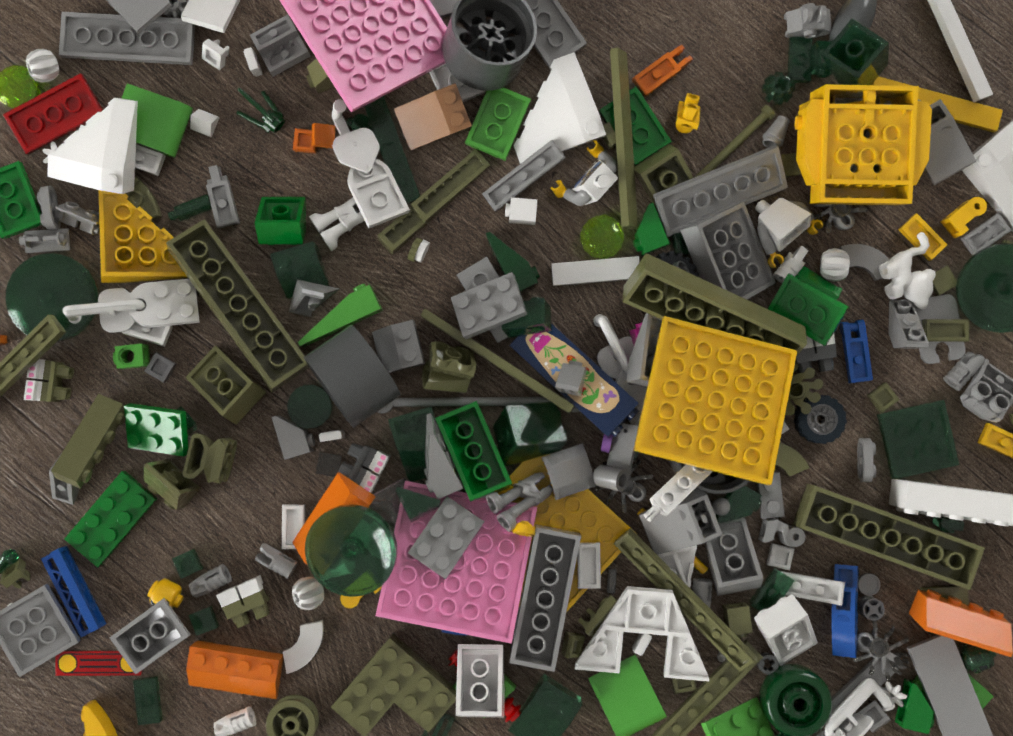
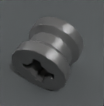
(875, 611)

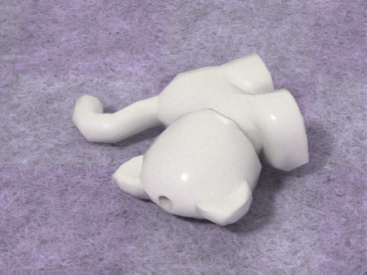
(915, 285)

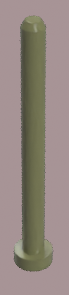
(767, 113)

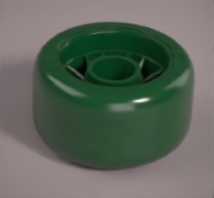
(783, 688)

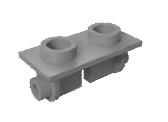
(71, 214)
(45, 240)

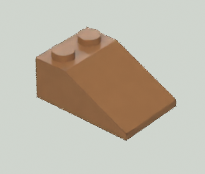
(432, 117)

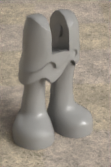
(525, 489)

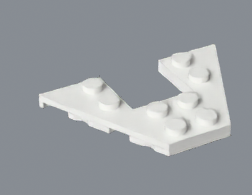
(645, 612)

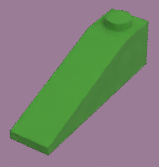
(351, 310)

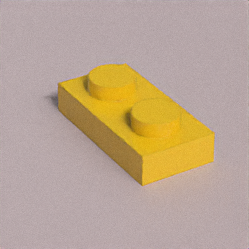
(915, 225)

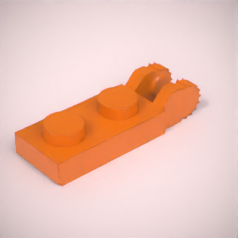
(660, 71)

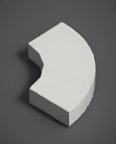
(305, 648)

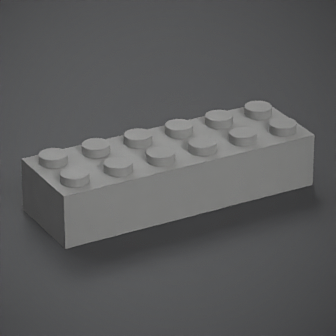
(545, 598)

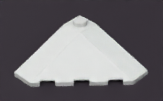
(562, 112)
(100, 152)
(994, 172)

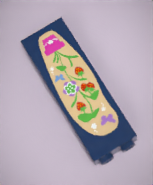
(602, 398)

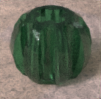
(784, 86)

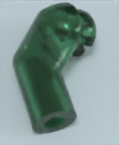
(8, 557)

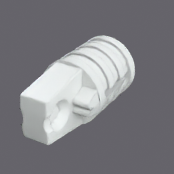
(792, 264)
(235, 722)

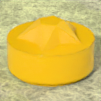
(524, 528)

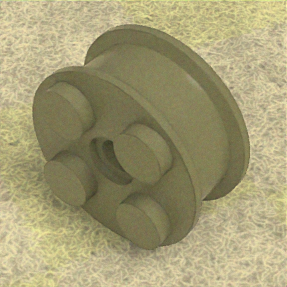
(295, 709)

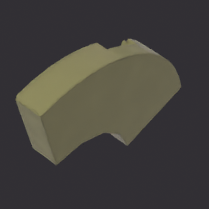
(790, 460)

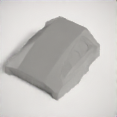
(988, 393)
(569, 471)

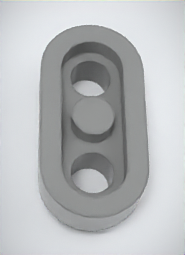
(48, 200)
(865, 451)

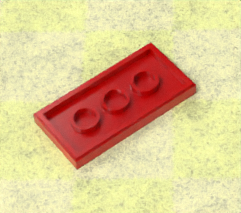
(53, 114)

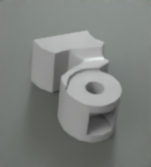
(788, 534)

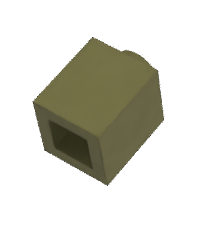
(738, 618)

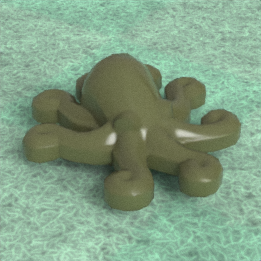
(801, 390)

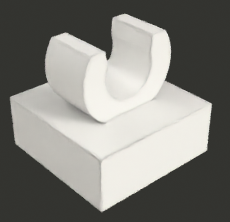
(214, 53)

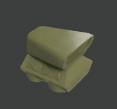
(448, 368)
(210, 458)

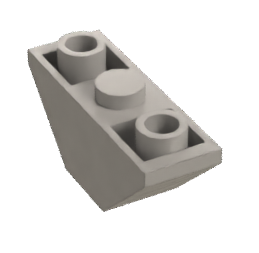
(905, 326)

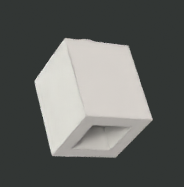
(521, 211)

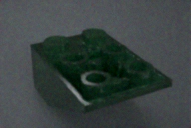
(410, 440)

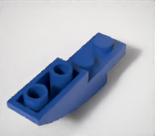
(846, 616)

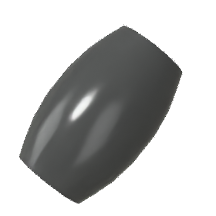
(860, 10)

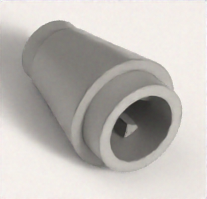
(776, 132)

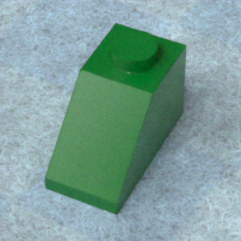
(650, 232)
(916, 712)

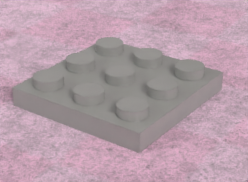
(35, 630)

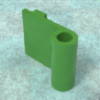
(159, 120)
(627, 698)

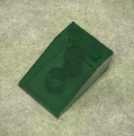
(547, 710)

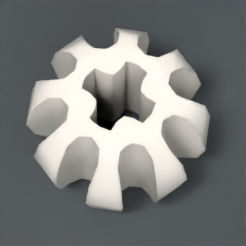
(42, 65)
(834, 264)
(307, 593)

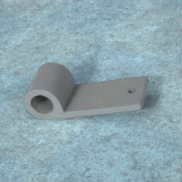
(620, 460)

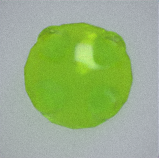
(17, 86)
(602, 236)

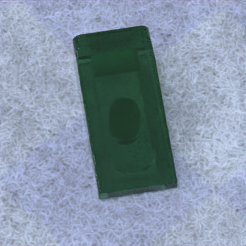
(771, 590)

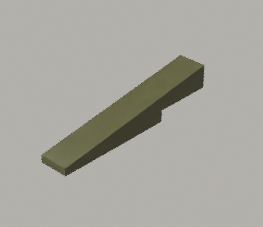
(433, 201)

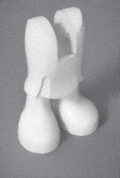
(348, 218)

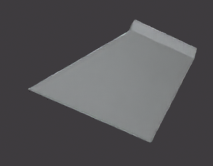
(309, 296)

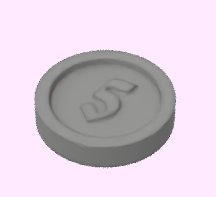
(868, 584)

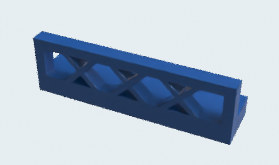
(76, 589)

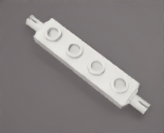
(676, 490)

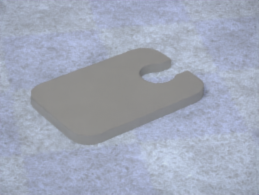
(940, 308)

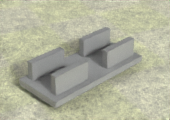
(477, 275)

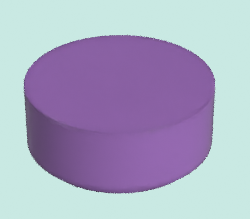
(606, 443)

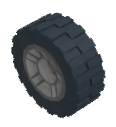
(828, 428)

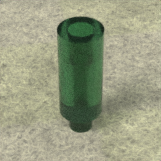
(191, 208)

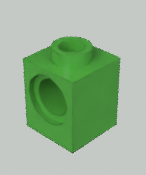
(141, 356)

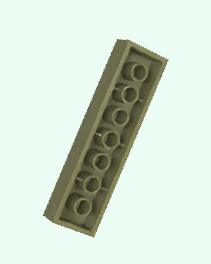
(674, 293)
(237, 305)
(888, 536)

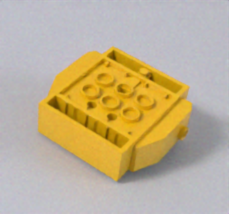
(834, 139)

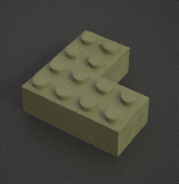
(395, 677)

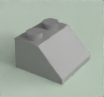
(399, 346)

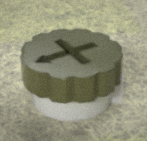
(418, 250)

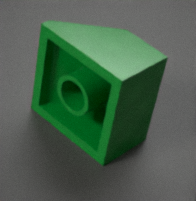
(281, 220)

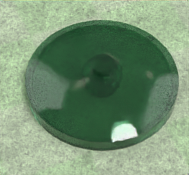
(45, 287)
(986, 288)
(351, 550)

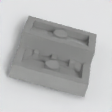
(280, 45)

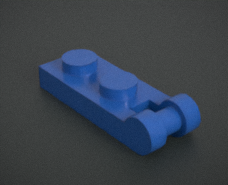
(856, 351)

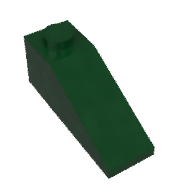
(512, 262)

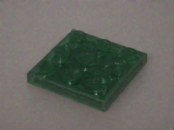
(918, 439)

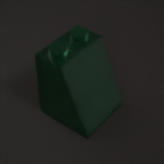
(856, 55)
(529, 431)

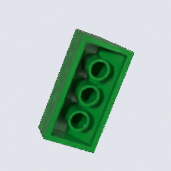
(473, 451)

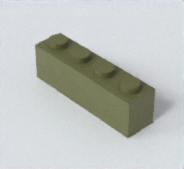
(89, 441)

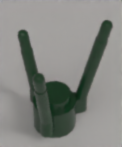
(272, 120)

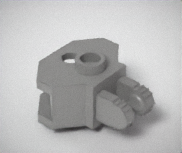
(808, 21)

